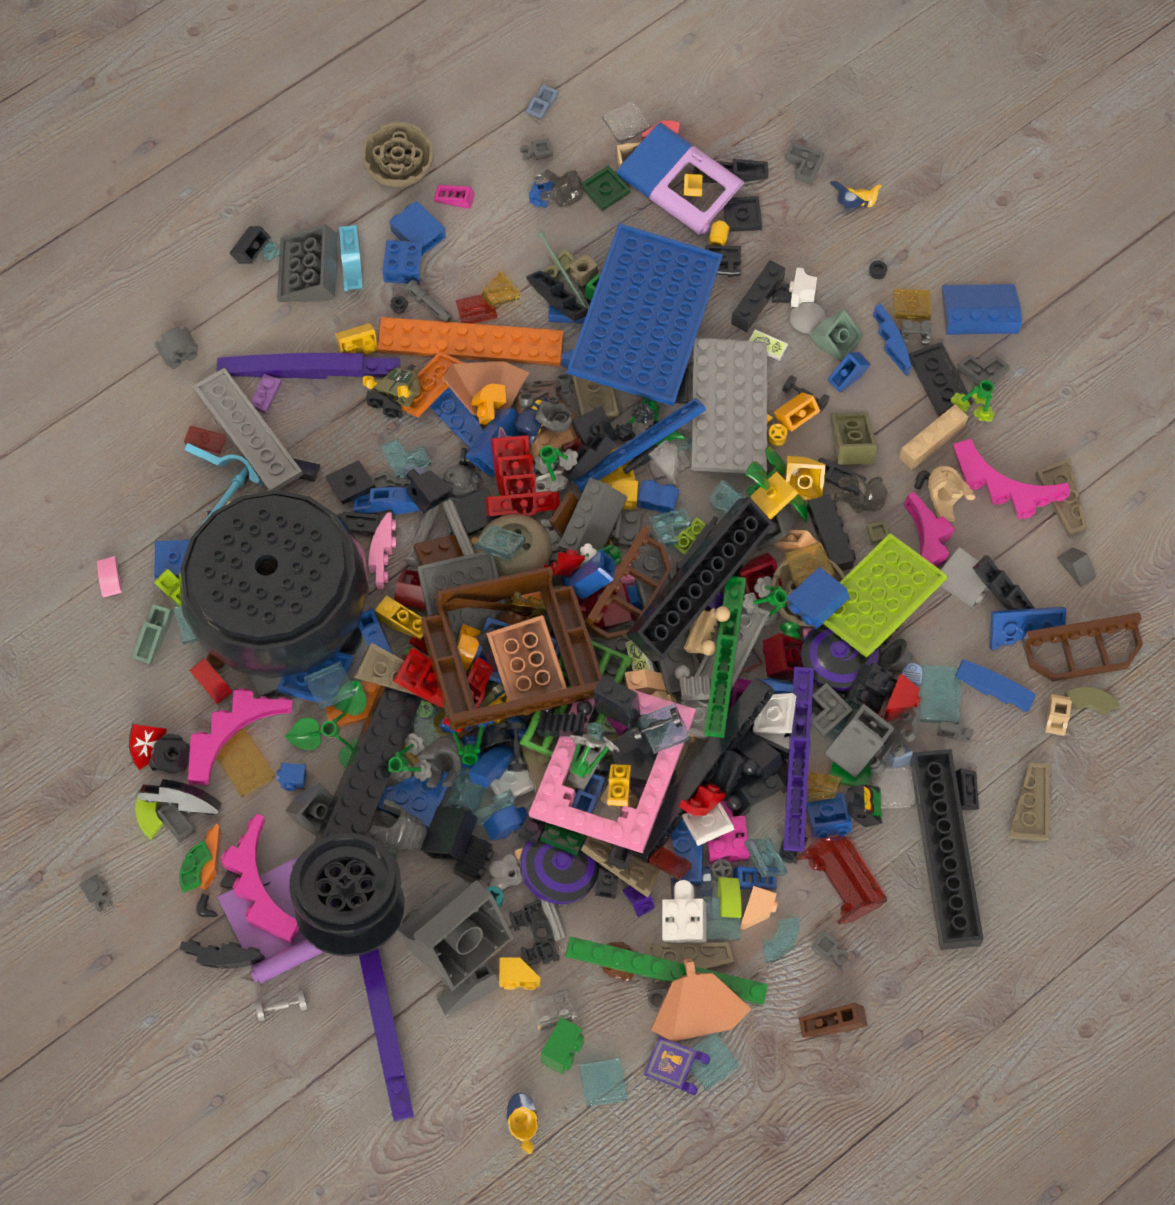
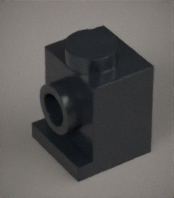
(604, 888)

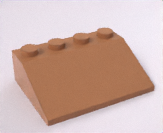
(526, 659)

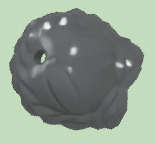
(554, 416)
(462, 480)

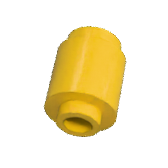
(718, 233)

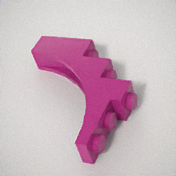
(1000, 488)
(931, 531)
(245, 710)
(243, 862)

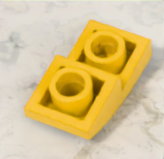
(619, 785)

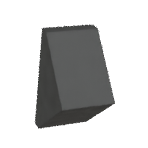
(1077, 565)

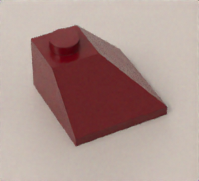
(758, 568)

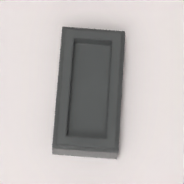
(176, 822)

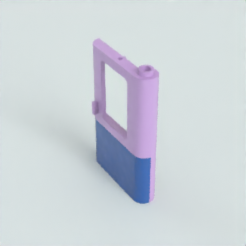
(660, 160)

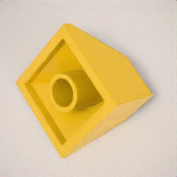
(805, 476)

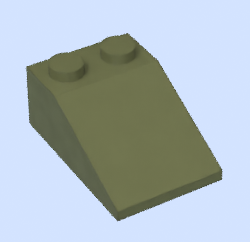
(853, 438)

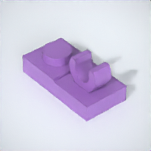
(265, 393)

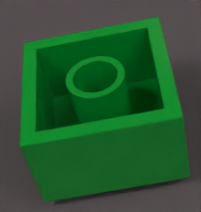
(562, 1045)

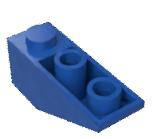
(373, 631)

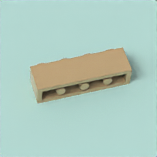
(933, 437)

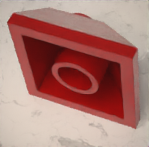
(903, 699)

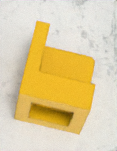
(693, 185)

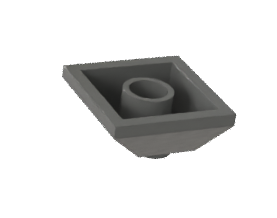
(782, 524)
(310, 807)

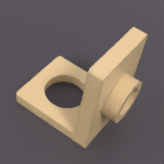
(625, 151)

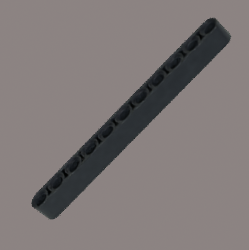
(707, 764)

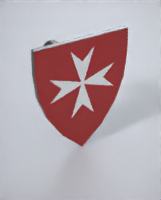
(141, 742)

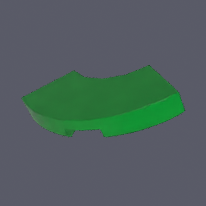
(192, 866)

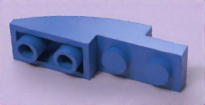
(385, 499)

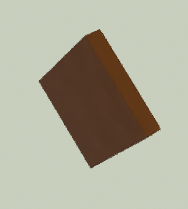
(564, 513)

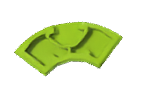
(147, 817)

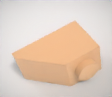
(795, 540)
(645, 681)
(759, 907)

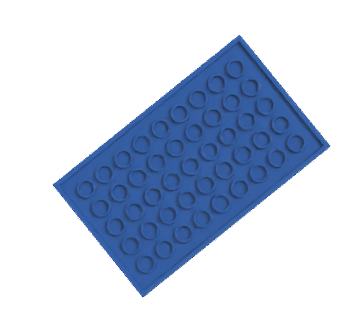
(645, 314)

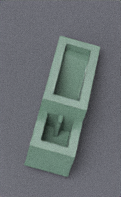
(152, 633)

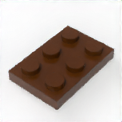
(438, 549)

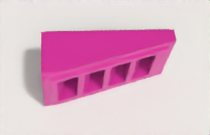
(465, 199)

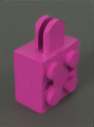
(731, 844)

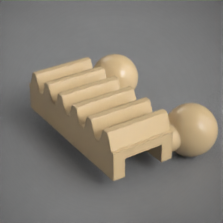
(700, 635)

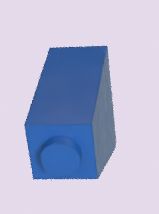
(593, 575)

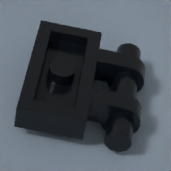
(730, 257)

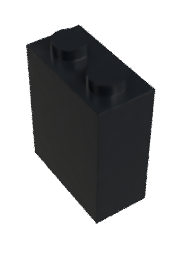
(616, 701)
(449, 833)

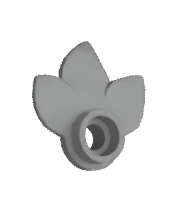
(502, 872)

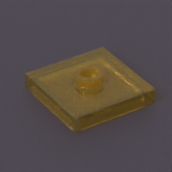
(912, 304)
(806, 561)

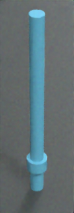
(237, 483)

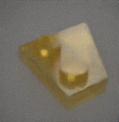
(500, 291)
(539, 607)
(822, 786)

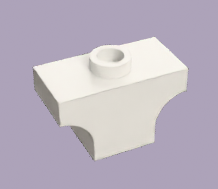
(802, 288)

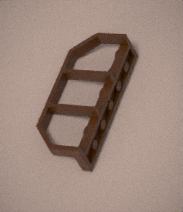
(625, 569)
(1074, 632)

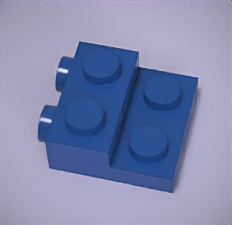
(829, 817)

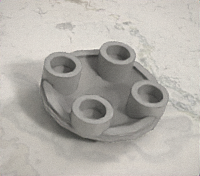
(806, 317)

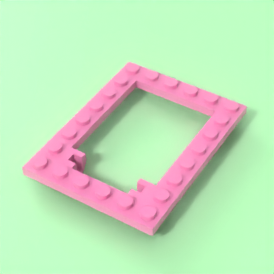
(635, 824)

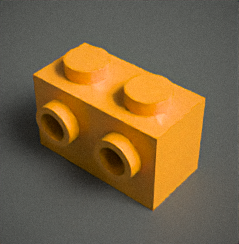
(797, 411)

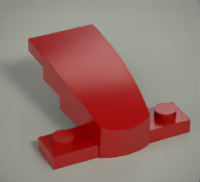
(516, 480)
(419, 678)

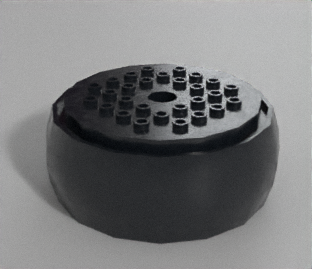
(282, 619)

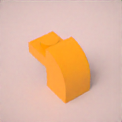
(487, 400)
(467, 644)

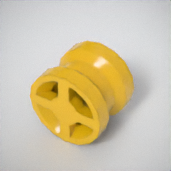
(777, 430)

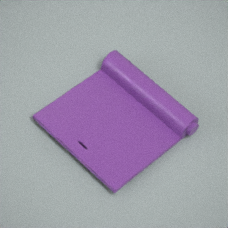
(278, 953)

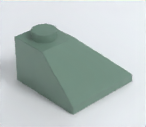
(837, 335)

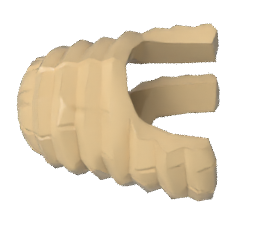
(946, 489)

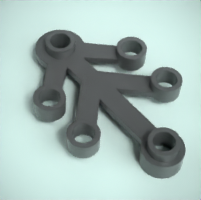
(563, 382)
(907, 721)

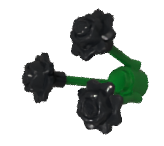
(642, 413)

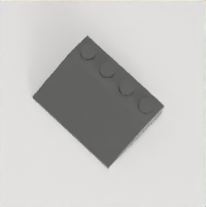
(308, 265)

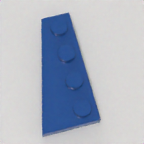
(457, 417)
(1013, 625)
(686, 847)

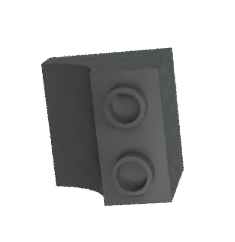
(456, 931)

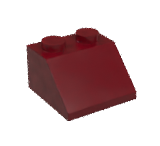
(409, 591)
(614, 614)
(782, 655)

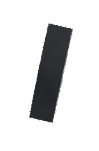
(744, 169)
(554, 293)
(1001, 586)

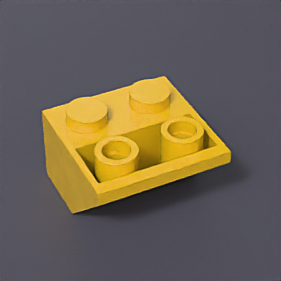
(357, 340)

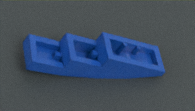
(894, 342)
(995, 684)

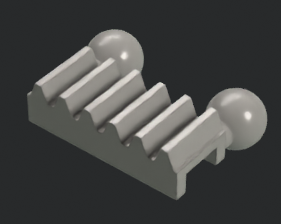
(692, 688)

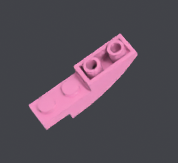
(380, 548)

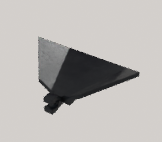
(639, 757)

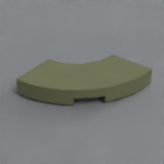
(1092, 698)

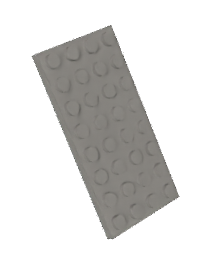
(733, 388)

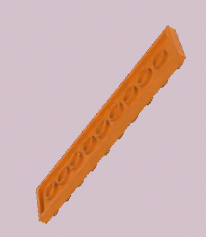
(470, 341)

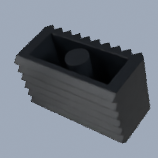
(250, 245)
(474, 859)

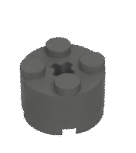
(177, 347)

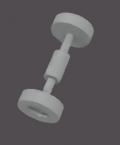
(280, 1005)

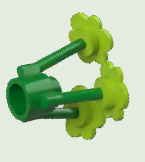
(981, 394)

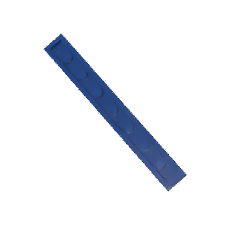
(642, 442)

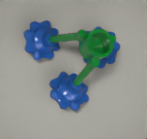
(471, 743)

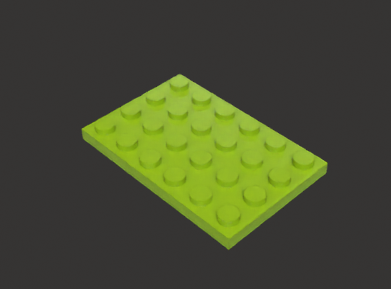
(883, 594)

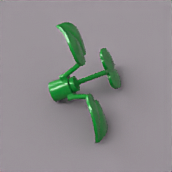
(757, 473)
(306, 732)

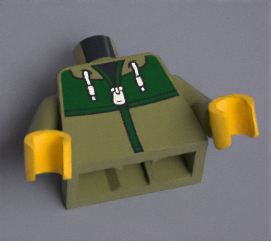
(398, 385)

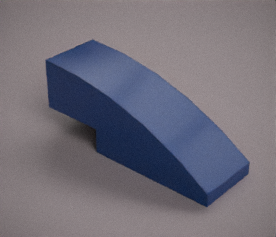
(491, 765)
(588, 799)

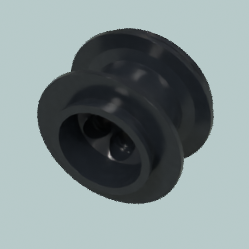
(335, 874)

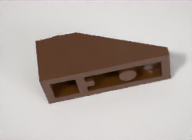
(834, 1020)

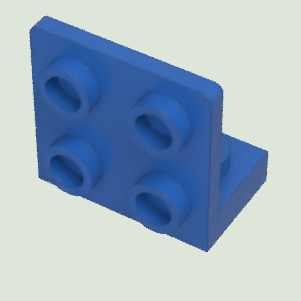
(402, 261)

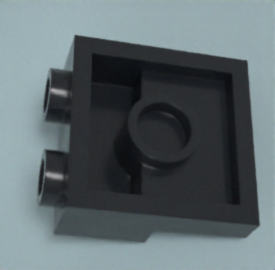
(872, 687)

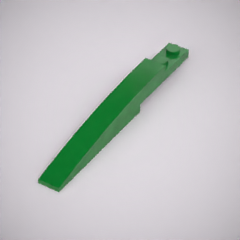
(725, 659)

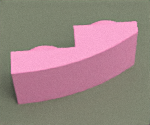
(108, 576)

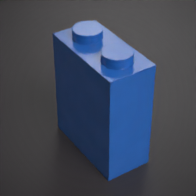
(417, 225)
(817, 598)

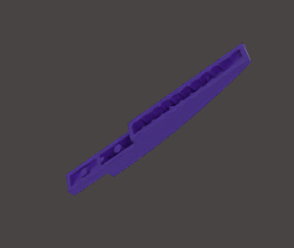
(308, 365)
(798, 761)
(386, 1036)

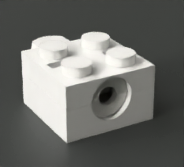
(682, 916)

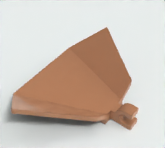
(469, 378)
(698, 1006)

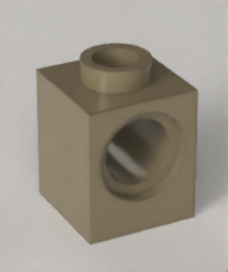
(584, 264)

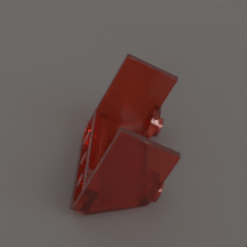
(847, 874)

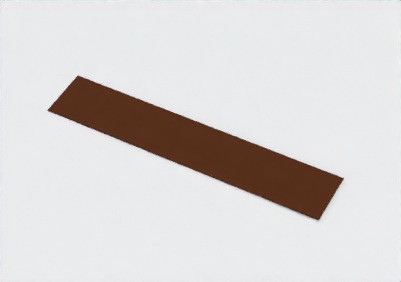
(487, 605)

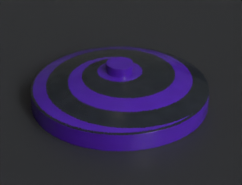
(833, 659)
(556, 873)

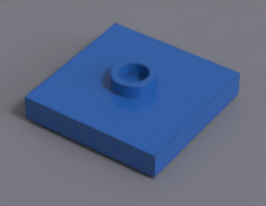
(169, 556)

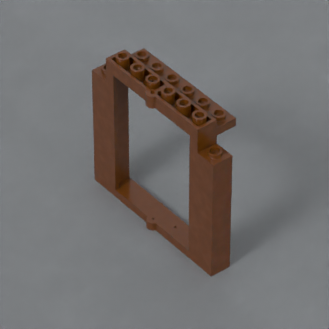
(568, 630)

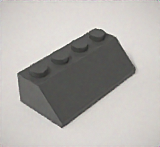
(593, 517)

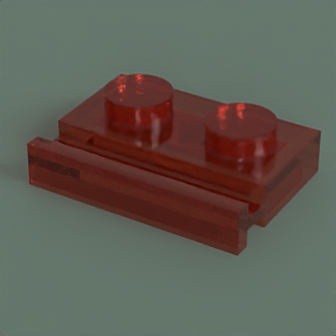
(475, 309)

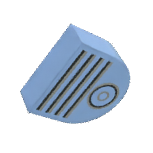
(913, 673)

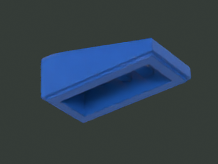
(746, 885)

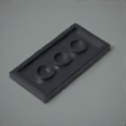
(937, 376)

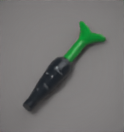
(644, 457)

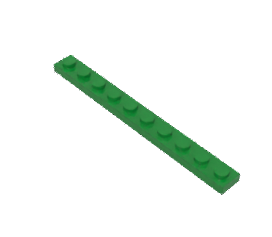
(656, 967)

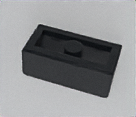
(309, 469)
(967, 789)

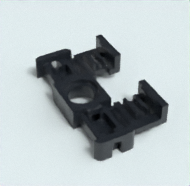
(534, 918)

